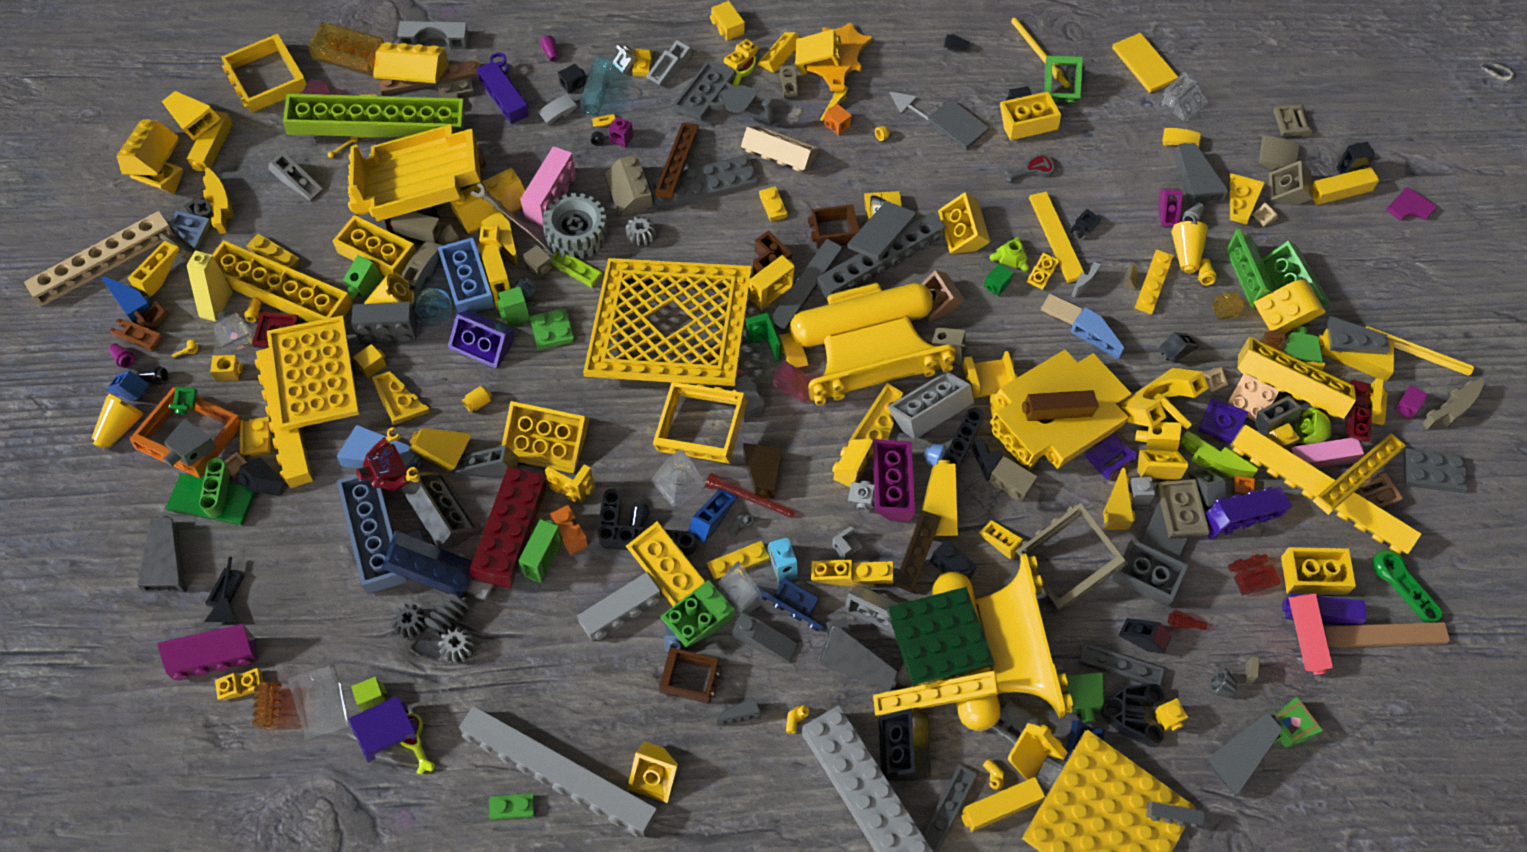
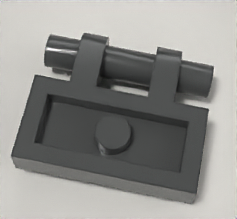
(1015, 718)

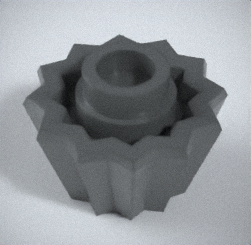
(1223, 683)

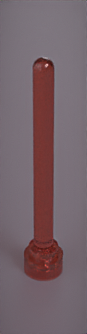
(714, 482)

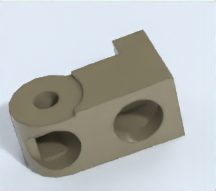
(788, 81)

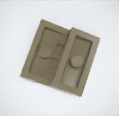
(1277, 152)

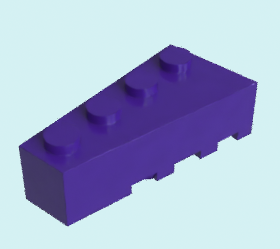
(1246, 510)

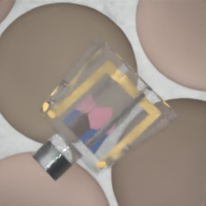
(231, 332)

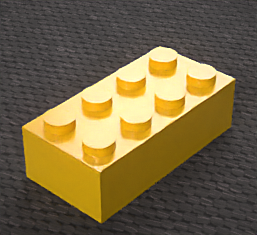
(375, 244)

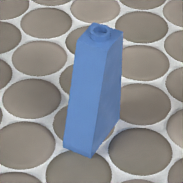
(362, 440)

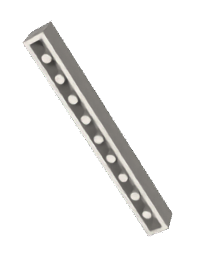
(558, 771)

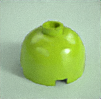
(1313, 427)

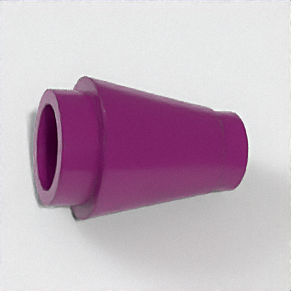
(549, 46)
(122, 356)

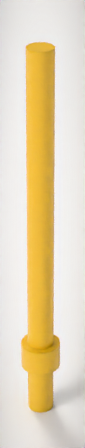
(1057, 73)

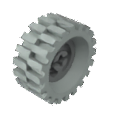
(574, 213)

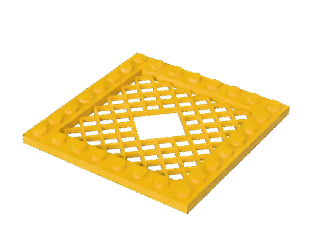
(618, 272)

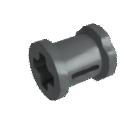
(200, 203)

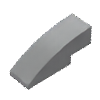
(669, 63)

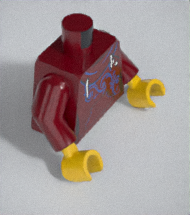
(385, 465)

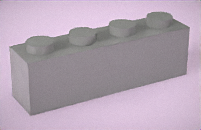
(619, 607)

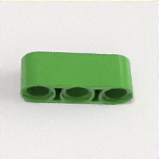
(211, 480)

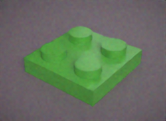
(551, 329)

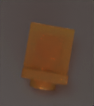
(1273, 338)

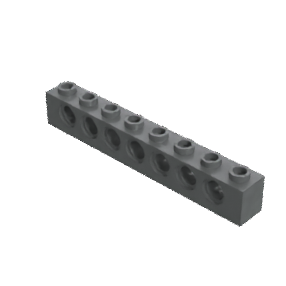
(914, 238)

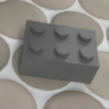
(384, 322)
(1150, 573)

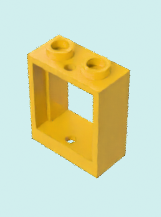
(771, 282)

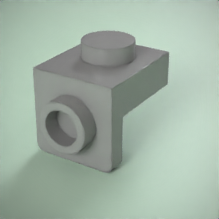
(624, 58)

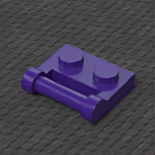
(1108, 451)

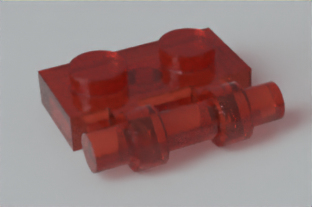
(1257, 579)

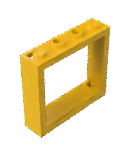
(256, 51)
(693, 450)

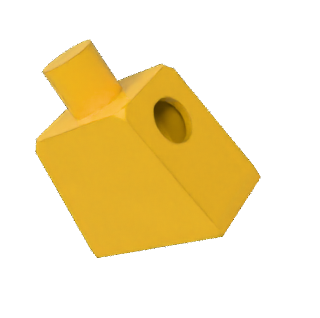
(1161, 437)

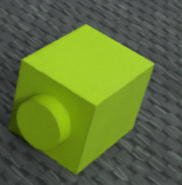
(369, 693)

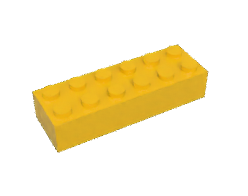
(1296, 378)

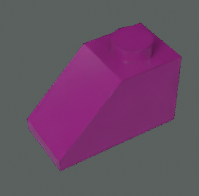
(1169, 206)

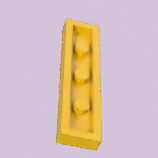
(1153, 281)

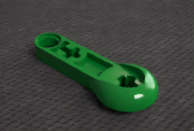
(1404, 583)

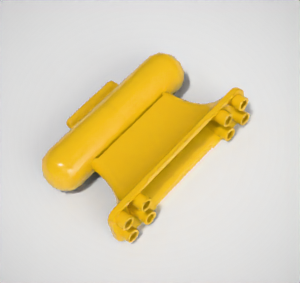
(870, 338)
(1016, 643)

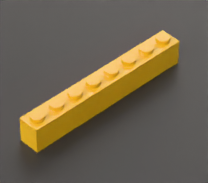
(289, 442)

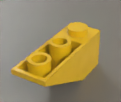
(1118, 510)

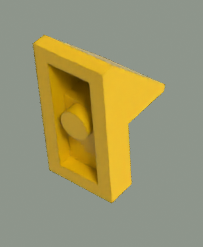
(642, 64)

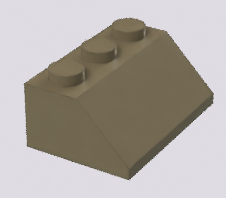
(628, 185)

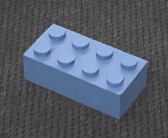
(466, 276)

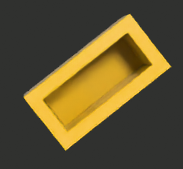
(727, 20)

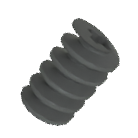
(446, 614)

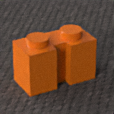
(570, 531)

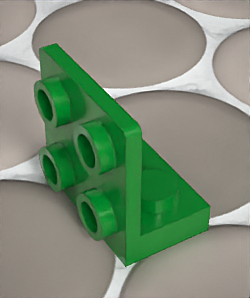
(761, 328)

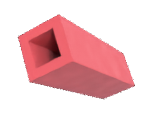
(1310, 633)

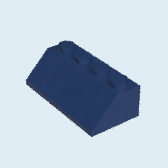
(427, 564)

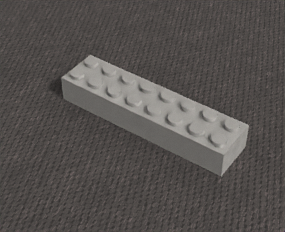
(862, 784)

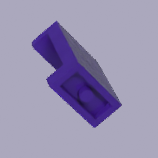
(382, 727)

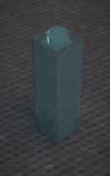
(596, 86)

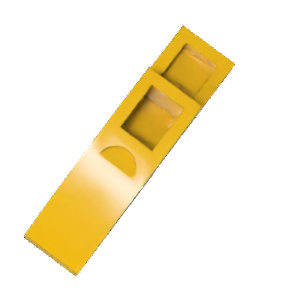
(218, 200)
(849, 573)

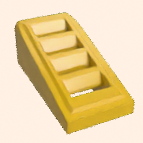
(1007, 549)

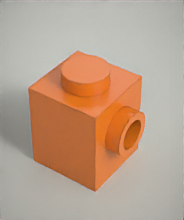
(837, 119)

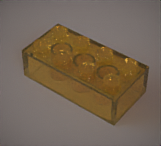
(345, 48)

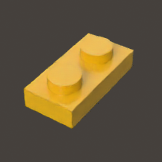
(773, 204)

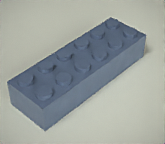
(369, 531)

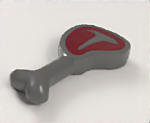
(1038, 165)

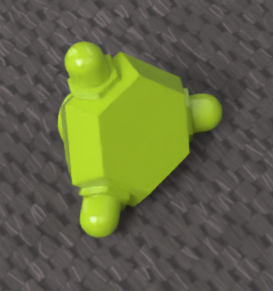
(1012, 254)

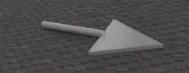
(903, 101)

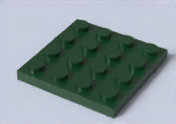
(940, 636)

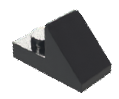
(985, 459)

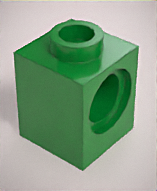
(998, 279)

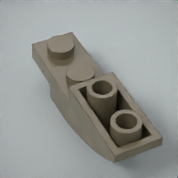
(421, 266)
(1456, 405)

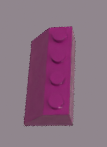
(893, 479)
(208, 652)

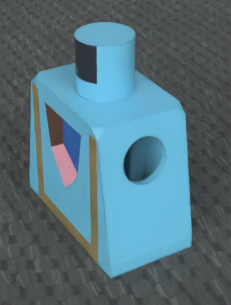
(782, 556)

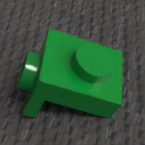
(184, 400)

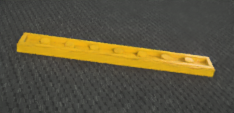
(1359, 473)

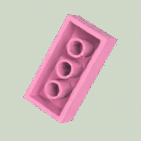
(549, 183)

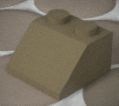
(1291, 184)

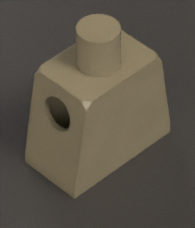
(950, 336)

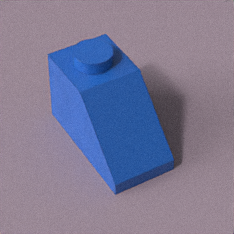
(128, 386)

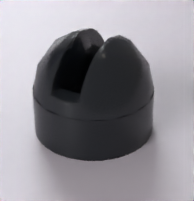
(600, 140)

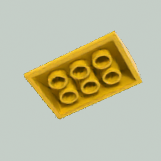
(545, 436)

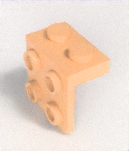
(1252, 395)

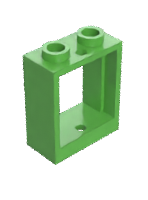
(1065, 61)
(541, 550)

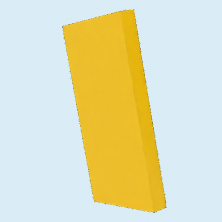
(1145, 62)
(665, 563)

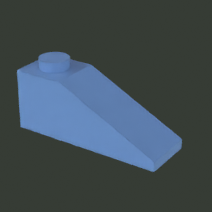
(1095, 331)

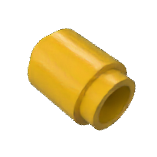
(477, 399)

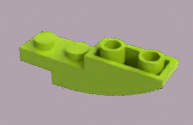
(1223, 463)

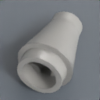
(1194, 213)

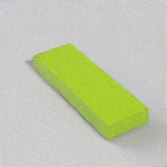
(576, 269)

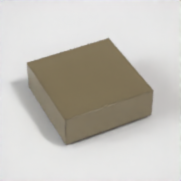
(1252, 669)

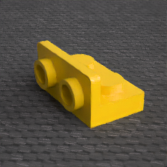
(1378, 402)

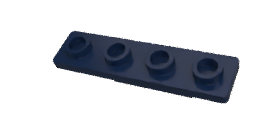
(796, 600)

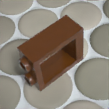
(832, 214)
(692, 658)

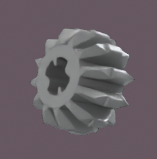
(640, 231)
(456, 652)

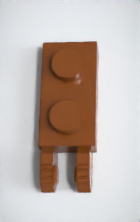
(137, 335)

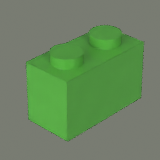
(513, 307)

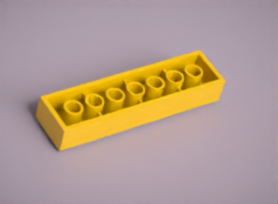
(280, 285)

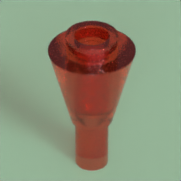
(1179, 620)

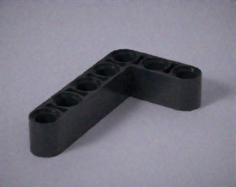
(619, 531)

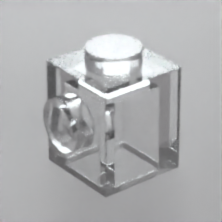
(1048, 774)

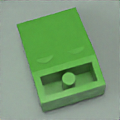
(699, 614)

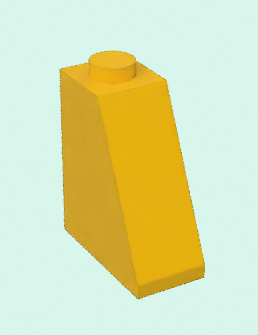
(439, 446)

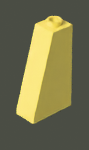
(208, 285)

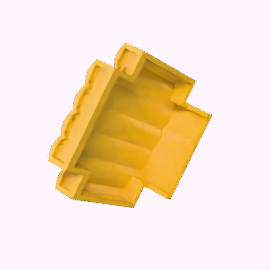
(412, 172)

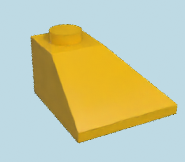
(652, 772)

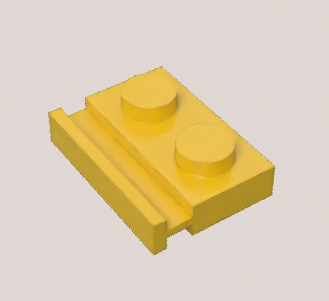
(255, 437)

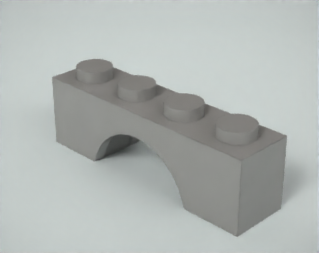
(416, 32)

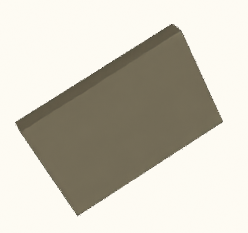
(1182, 508)

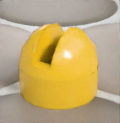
(882, 133)

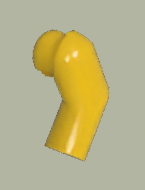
(796, 716)
(996, 774)

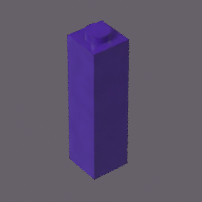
(1334, 610)

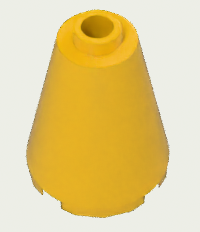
(1189, 244)
(391, 289)
(114, 421)

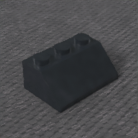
(905, 745)

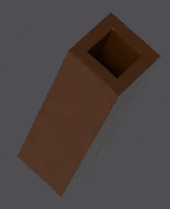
(1060, 405)

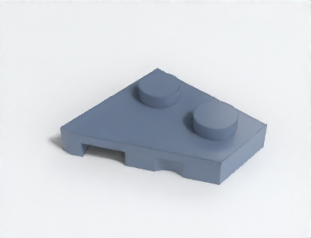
(190, 228)

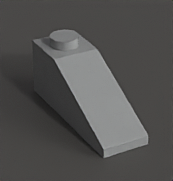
(294, 176)

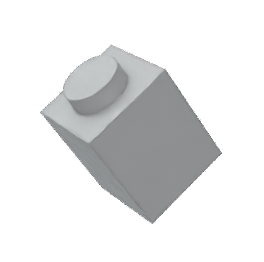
(1141, 490)

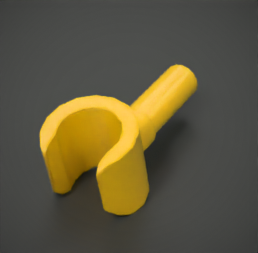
(192, 348)

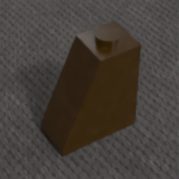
(763, 468)

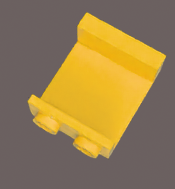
(817, 48)
(988, 376)

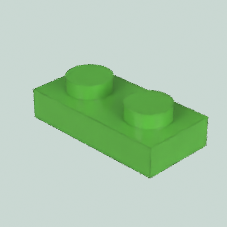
(511, 806)

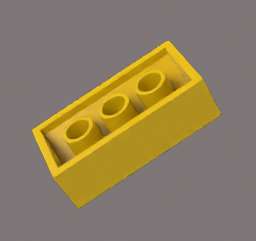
(410, 62)
(147, 148)
(472, 210)

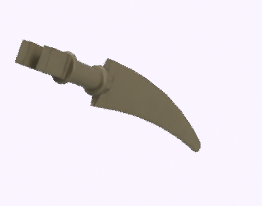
(499, 206)

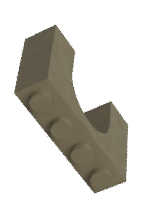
(417, 226)

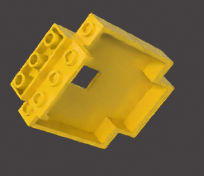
(1065, 437)

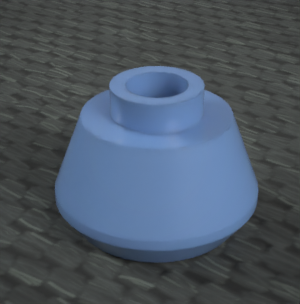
(935, 453)

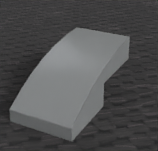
(561, 106)
(1085, 281)

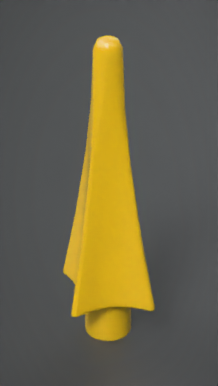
(838, 98)

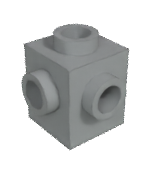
(862, 495)

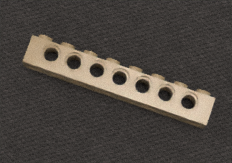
(98, 259)

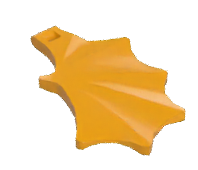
(851, 46)

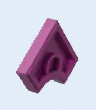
(1410, 204)

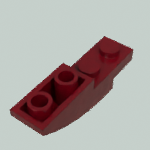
(1360, 415)

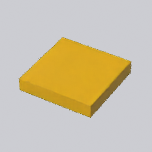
(1172, 411)

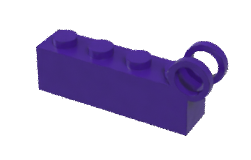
(502, 90)

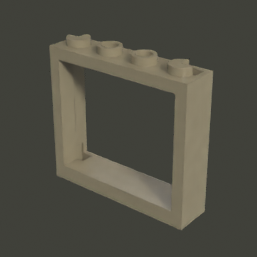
(1091, 582)

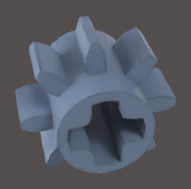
(526, 287)

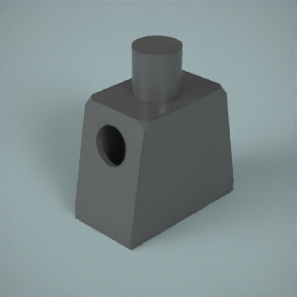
(187, 444)

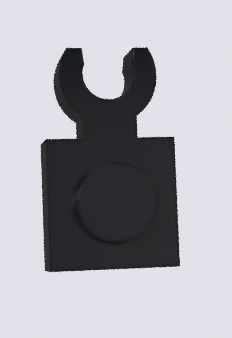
(1086, 221)

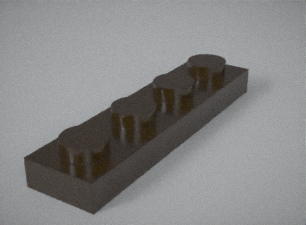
(917, 551)

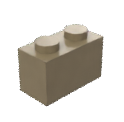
(1012, 479)

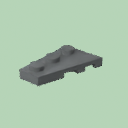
(1354, 338)

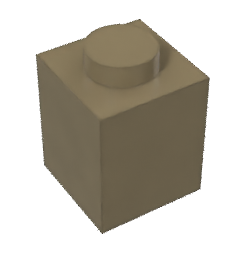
(538, 261)

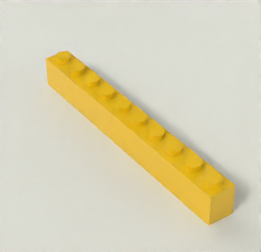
(1313, 481)

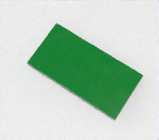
(187, 494)

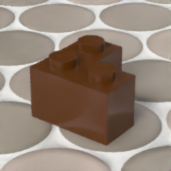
(768, 250)

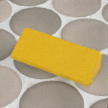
(779, 52)

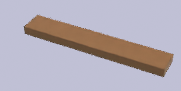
(1386, 635)

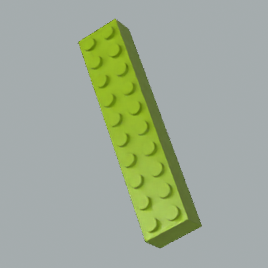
(369, 115)

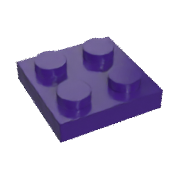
(1222, 420)

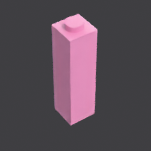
(1330, 453)

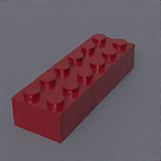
(508, 527)

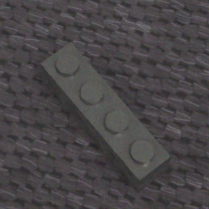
(1175, 814)

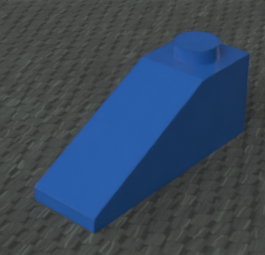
(128, 298)
(711, 514)

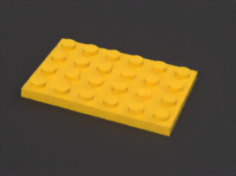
(312, 373)

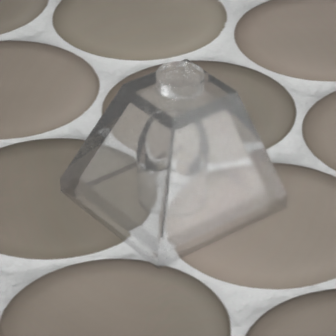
(678, 479)

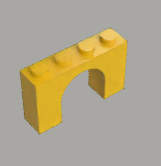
(1147, 411)

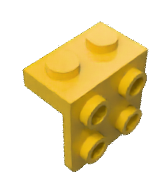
(574, 489)
(1033, 748)

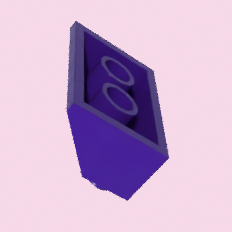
(480, 338)

